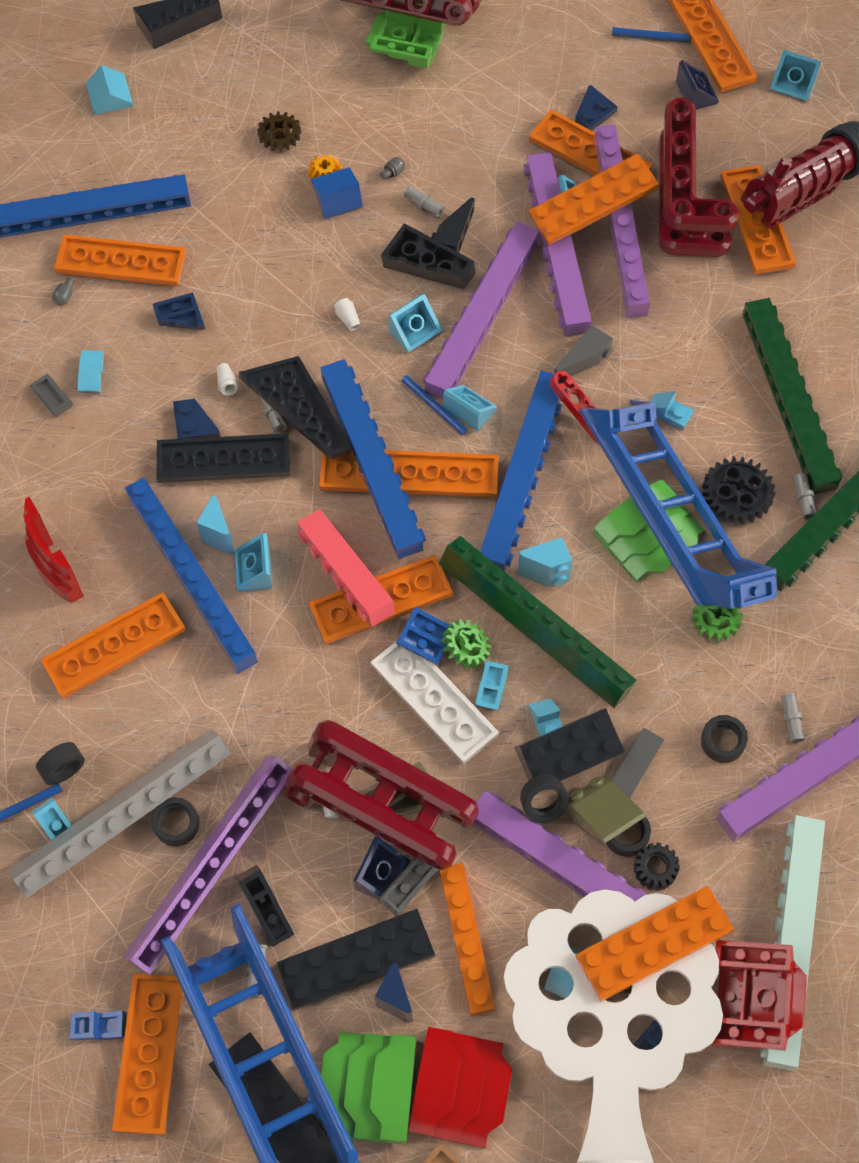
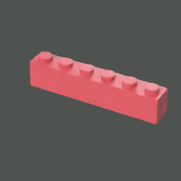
(345, 568)

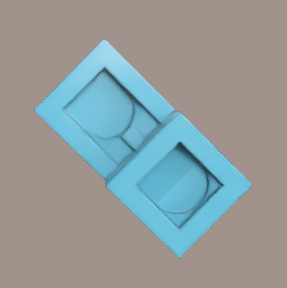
(90, 371)
(492, 685)

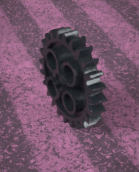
(745, 474)

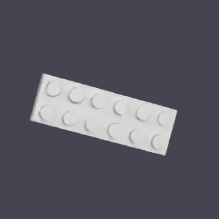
(436, 701)

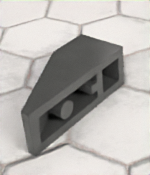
(587, 352)

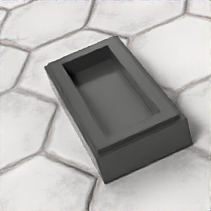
(51, 395)

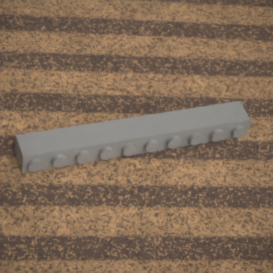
(118, 813)

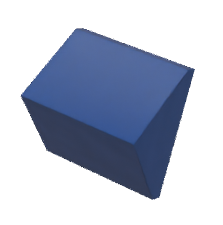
(337, 192)

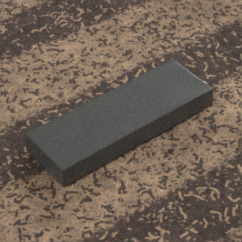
(637, 761)
(406, 886)

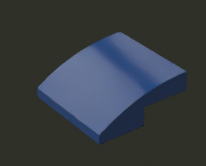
(424, 636)

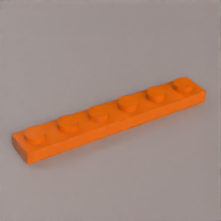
(467, 940)

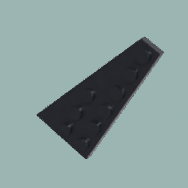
(297, 399)

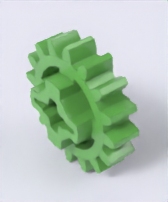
(727, 620)
(466, 644)

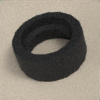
(729, 722)
(60, 763)
(549, 813)
(188, 834)
(632, 850)

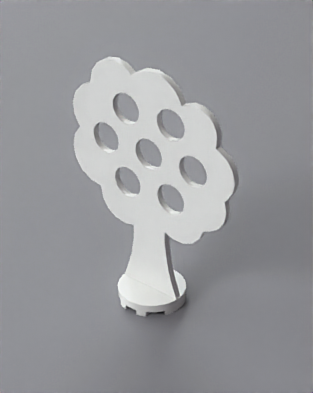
(614, 1063)

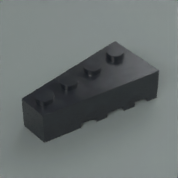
(173, 19)
(427, 258)

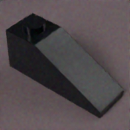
(454, 228)
(264, 905)

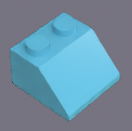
(546, 563)

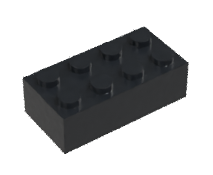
(571, 747)

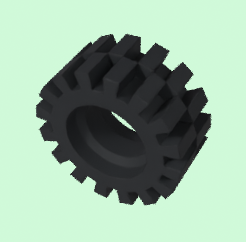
(646, 876)

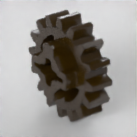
(279, 131)

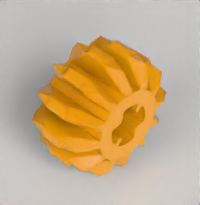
(323, 165)

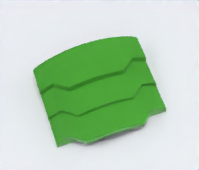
(405, 38)
(632, 541)
(371, 1084)

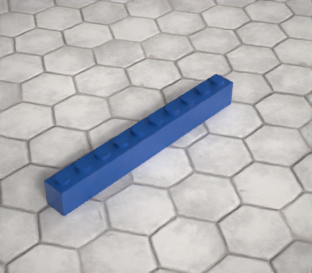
(94, 205)
(372, 459)
(522, 473)
(191, 576)

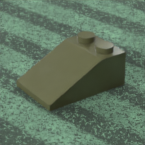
(603, 809)

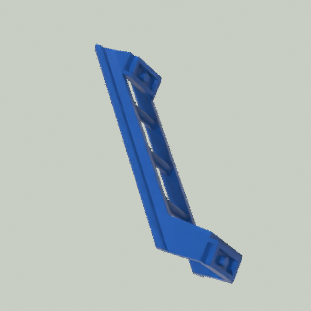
(752, 580)
(225, 960)

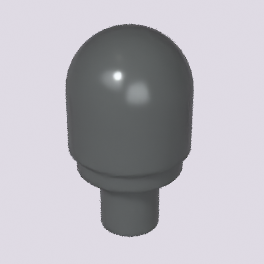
(393, 168)
(63, 292)

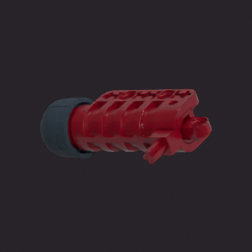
(805, 177)

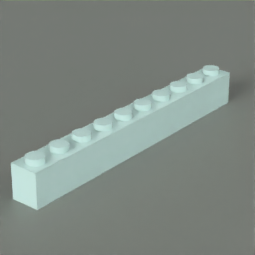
(797, 913)

